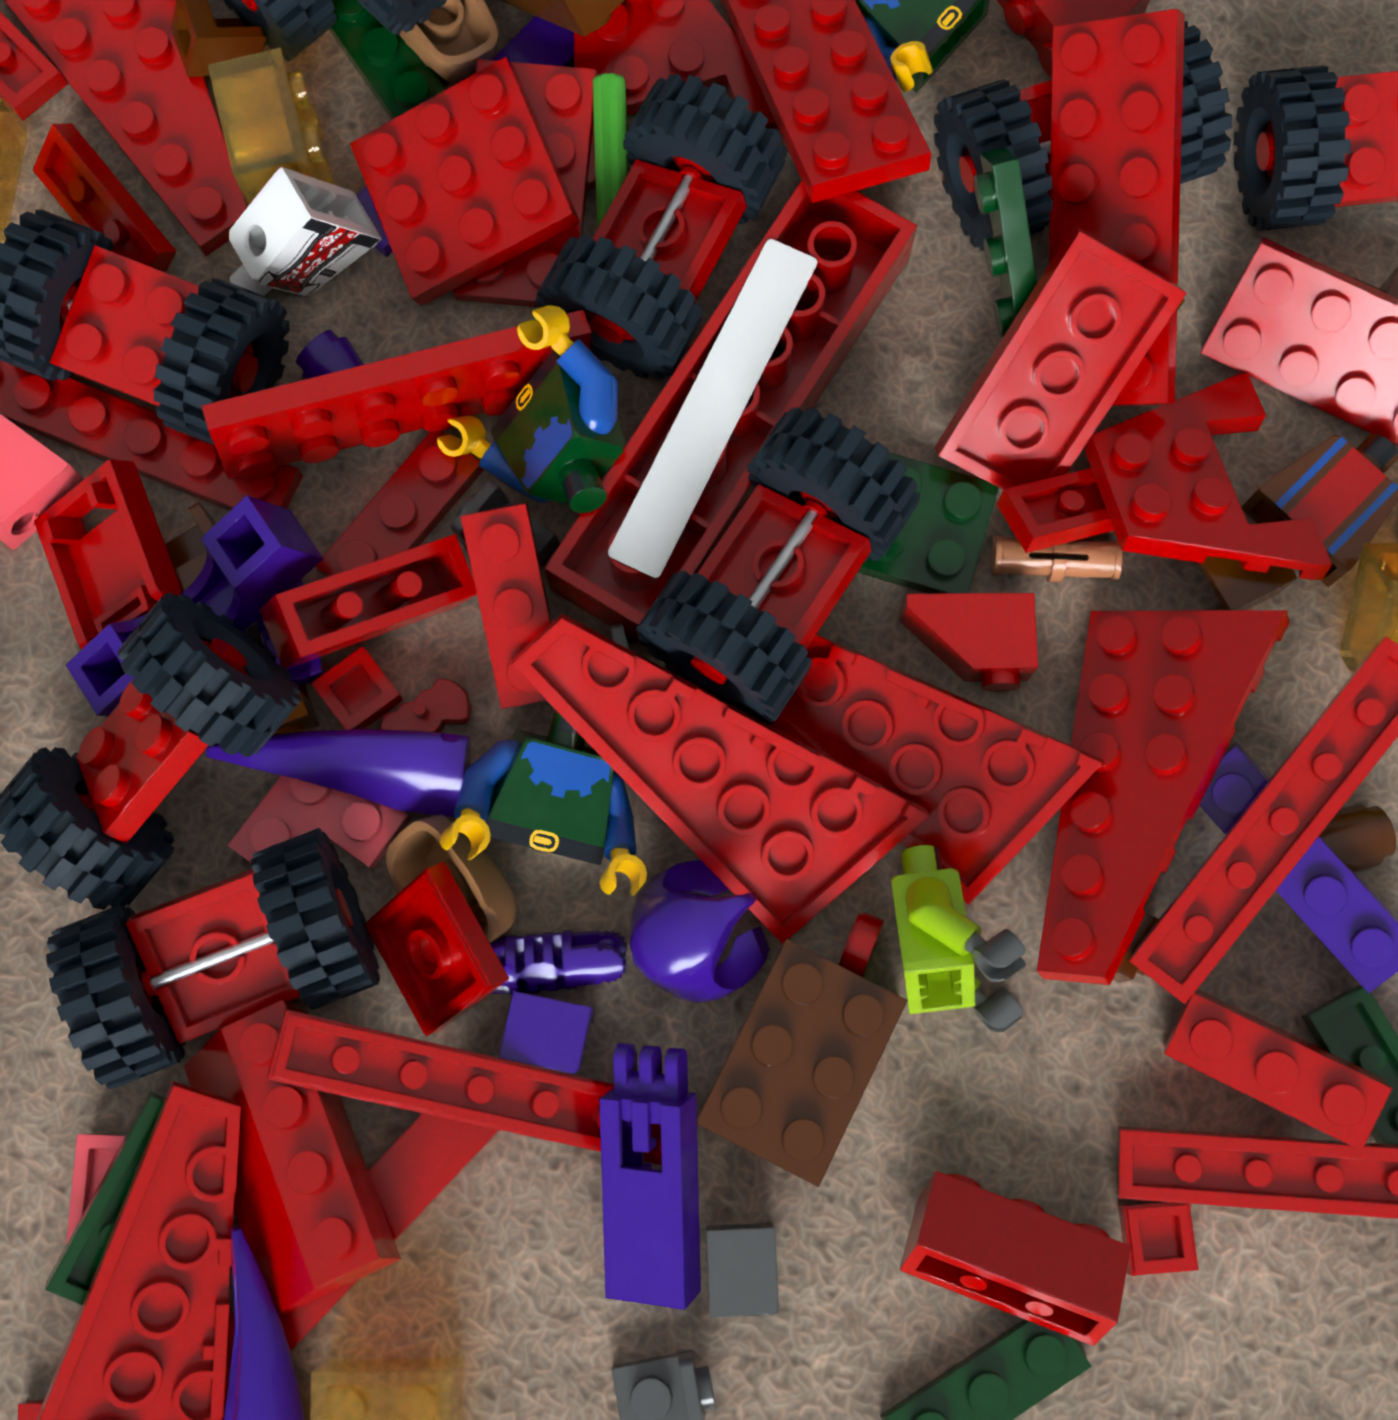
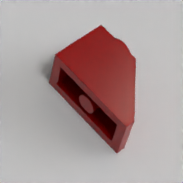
(978, 634)

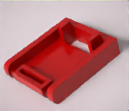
(116, 566)

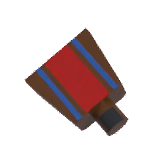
(1339, 490)

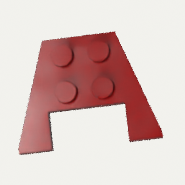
(667, 39)
(1174, 494)

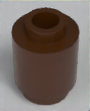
(1360, 836)

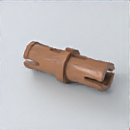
(1098, 560)

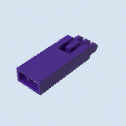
(650, 1212)

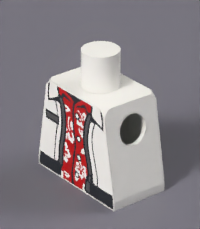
(299, 235)

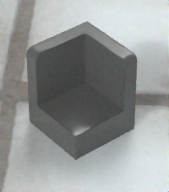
(742, 1270)

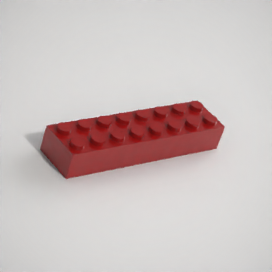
(858, 259)

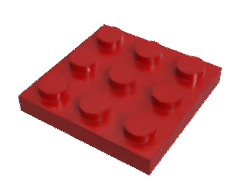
(464, 182)

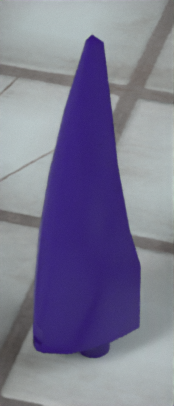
(384, 766)
(262, 1367)

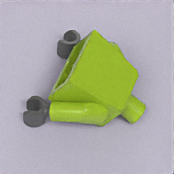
(941, 944)

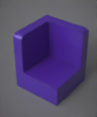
(546, 1032)

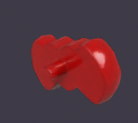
(431, 709)

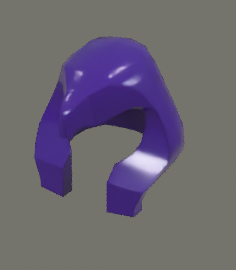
(683, 934)

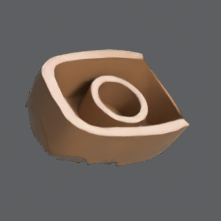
(455, 38)
(478, 878)

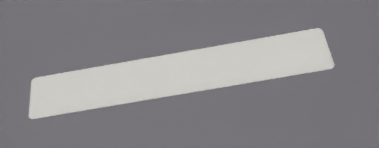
(712, 409)

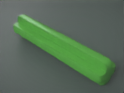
(609, 134)

